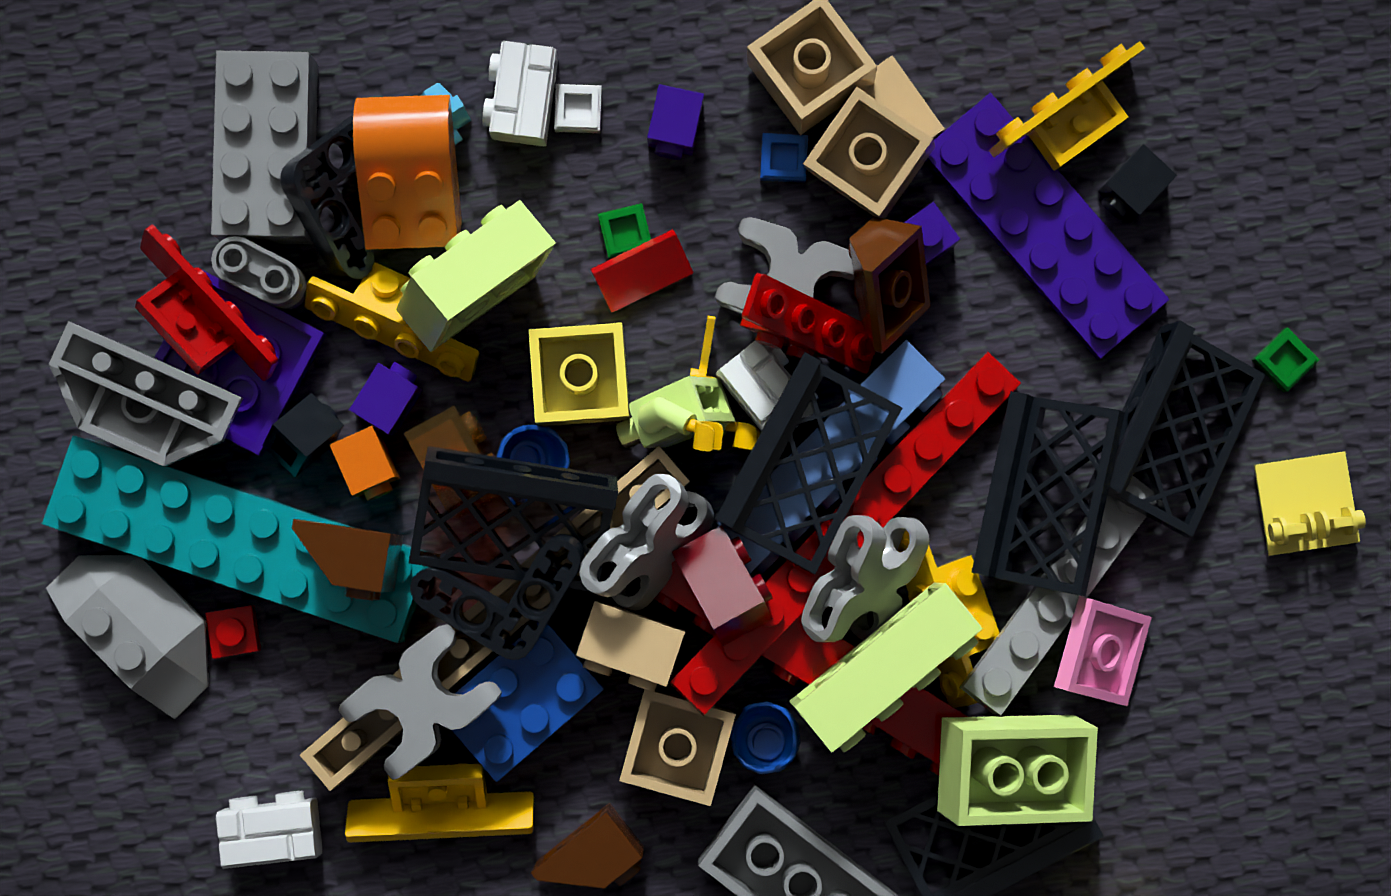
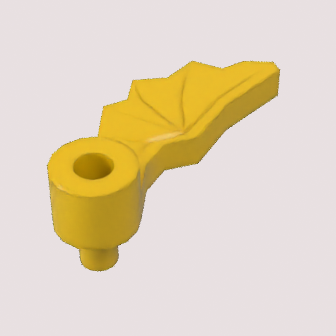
(702, 371)

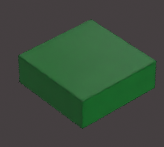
(624, 229)
(1285, 359)

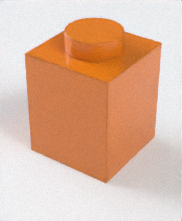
(365, 463)

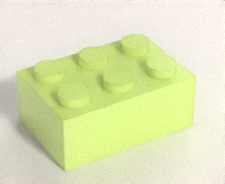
(473, 274)
(1017, 769)

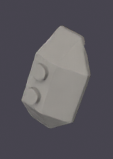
(139, 398)
(136, 627)

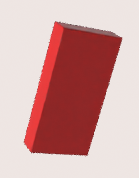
(642, 270)

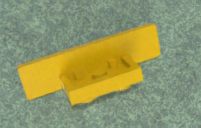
(1077, 118)
(374, 316)
(971, 593)
(440, 804)

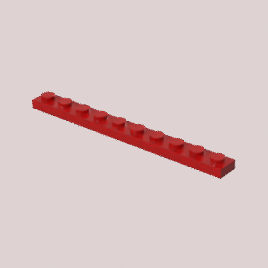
(881, 498)

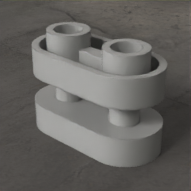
(259, 272)

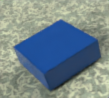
(783, 157)

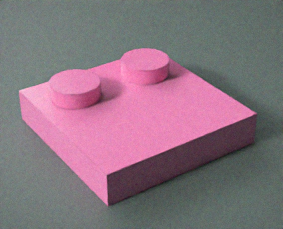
(1102, 651)

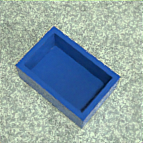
(535, 701)

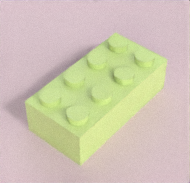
(886, 666)

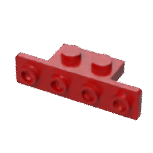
(194, 314)
(804, 324)

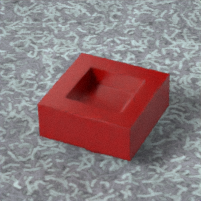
(233, 631)

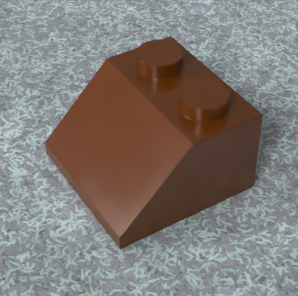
(889, 278)
(353, 557)
(593, 854)

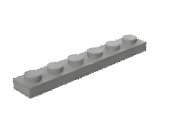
(1047, 612)

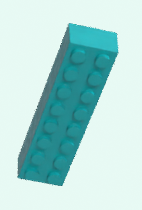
(212, 535)

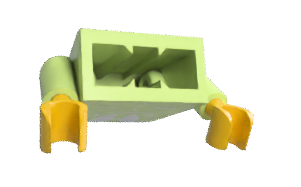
(685, 411)

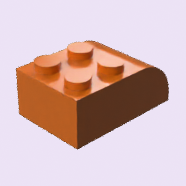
(406, 171)

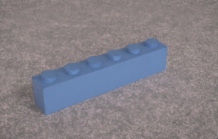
(902, 379)

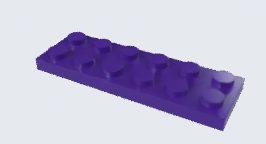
(1046, 229)

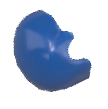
(535, 445)
(765, 738)

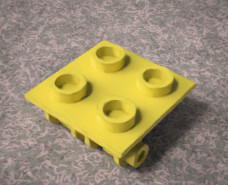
(1307, 503)

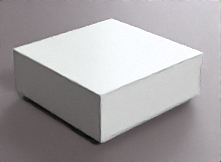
(578, 108)

